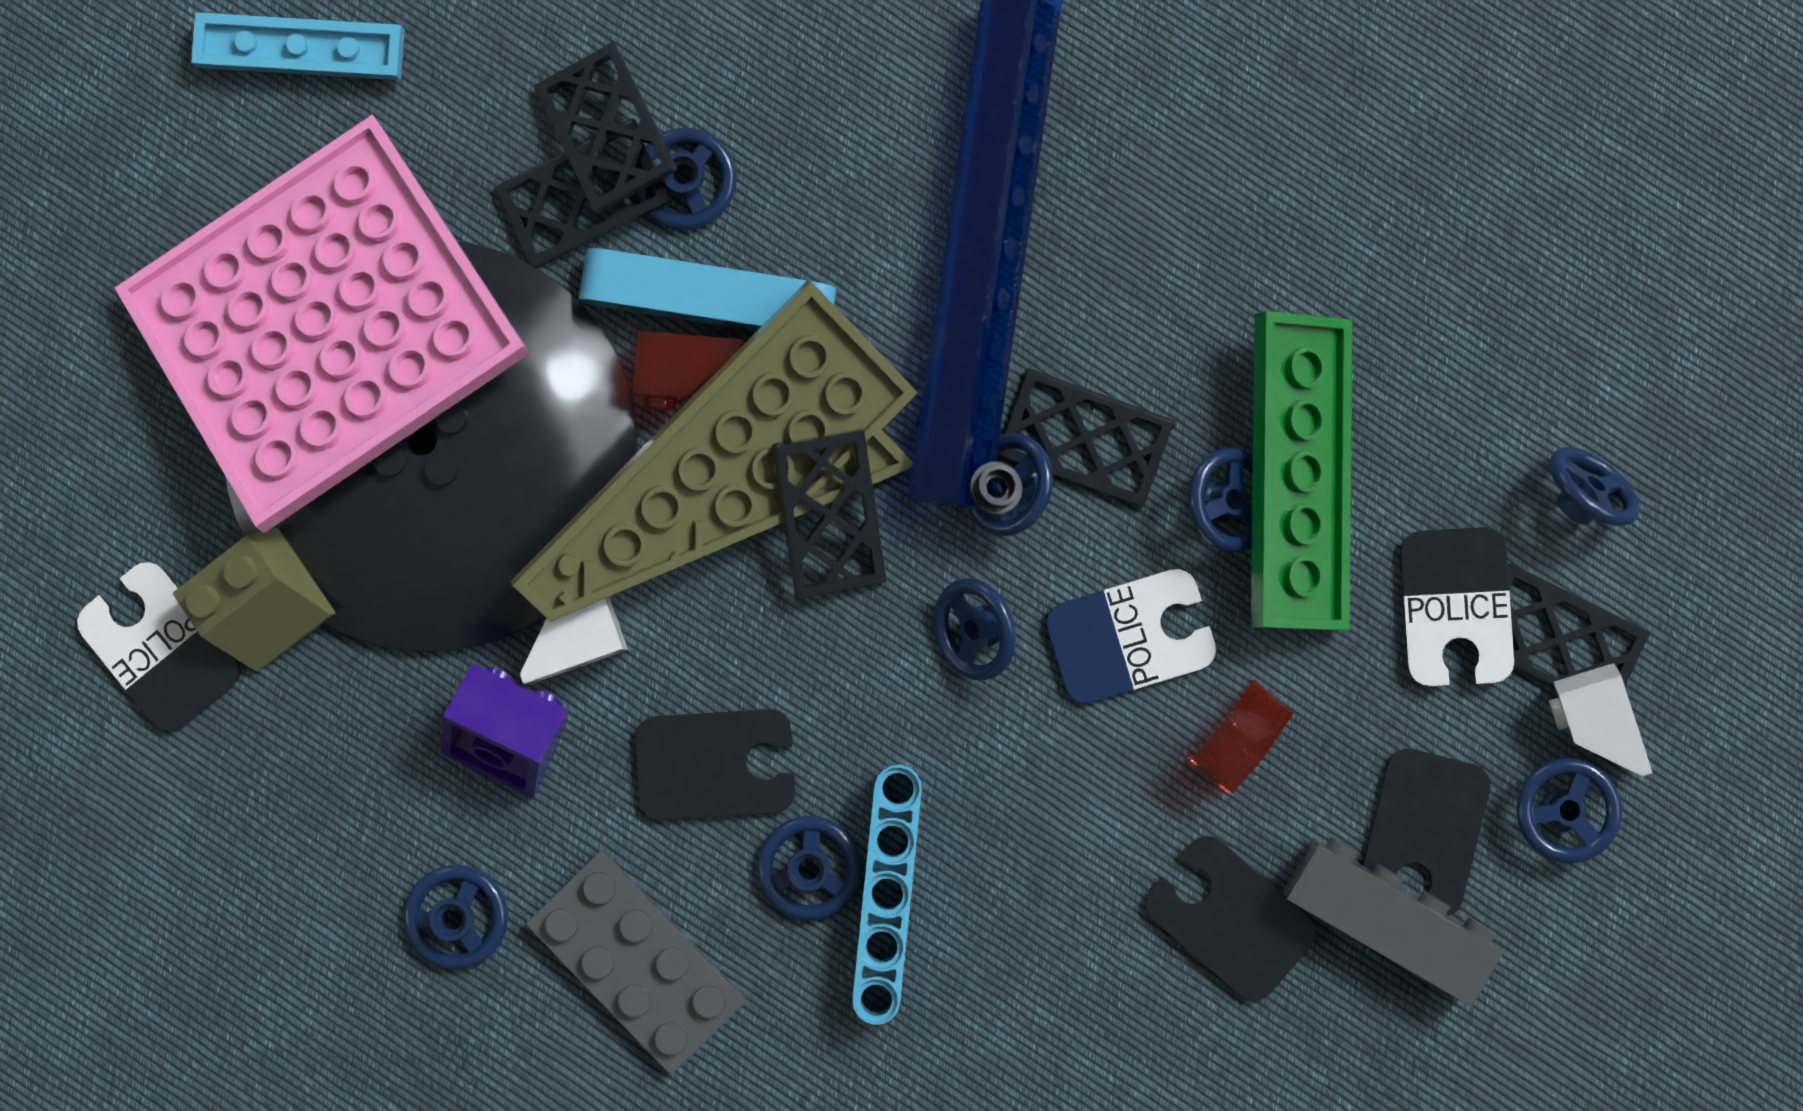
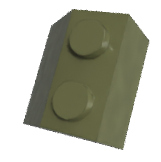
(255, 600)

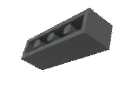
(1394, 921)

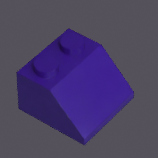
(503, 729)

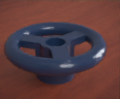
(701, 213)
(1035, 488)
(1585, 494)
(1221, 498)
(978, 627)
(1550, 810)
(842, 890)
(436, 918)

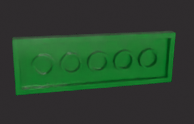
(1301, 472)

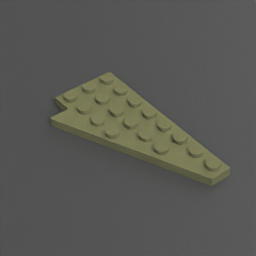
(713, 466)

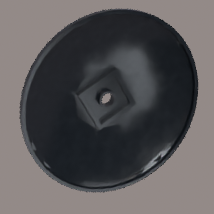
(429, 542)

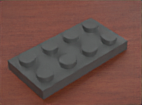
(636, 962)

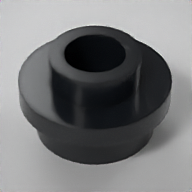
(1008, 480)

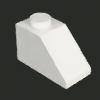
(574, 642)
(1600, 717)

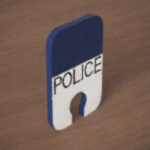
(1116, 637)

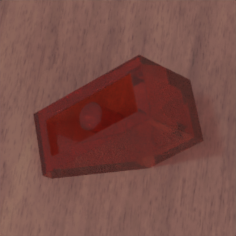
(677, 366)
(1241, 737)

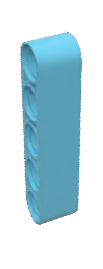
(685, 289)
(888, 919)

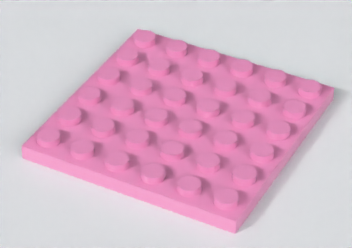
(320, 323)

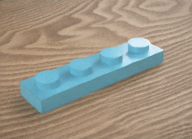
(297, 46)

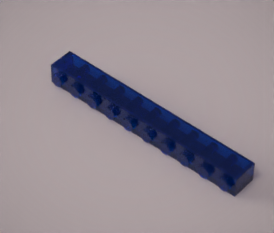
(984, 248)

